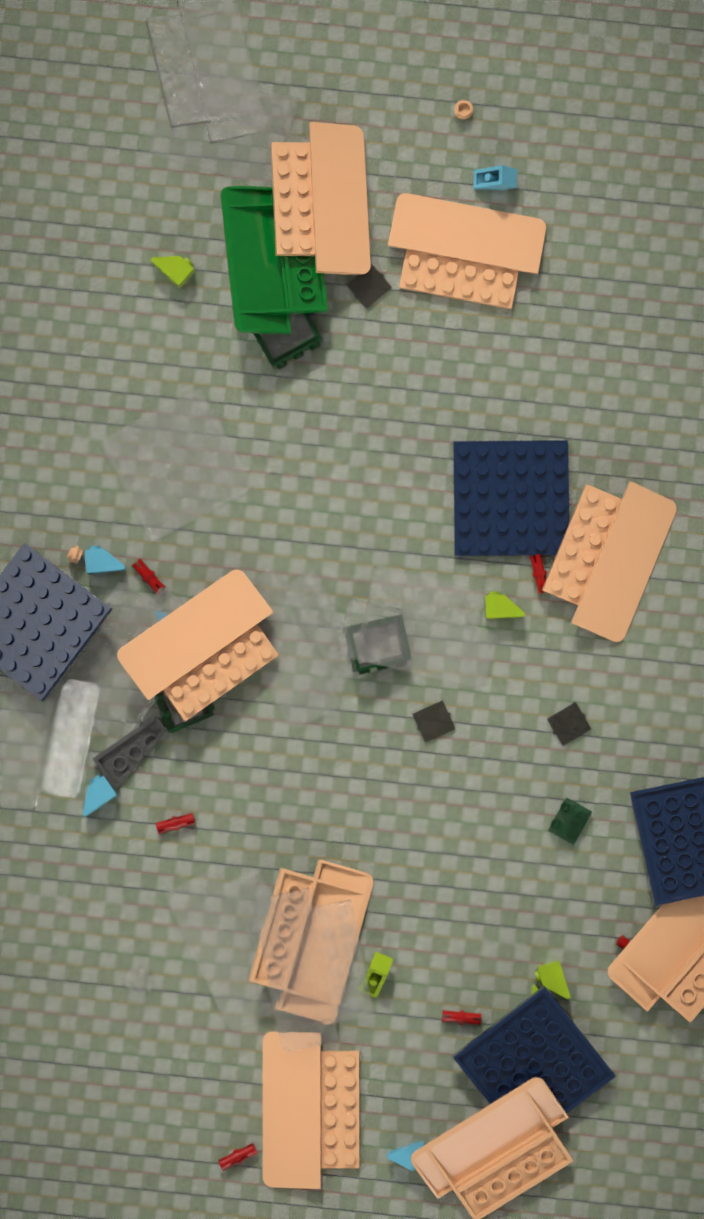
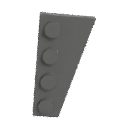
(127, 752)

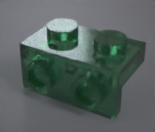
(569, 821)

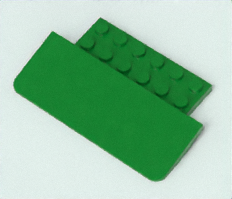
(262, 284)

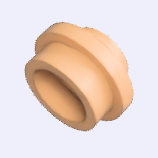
(463, 109)
(74, 554)

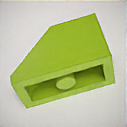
(174, 268)
(500, 606)
(377, 972)
(552, 977)

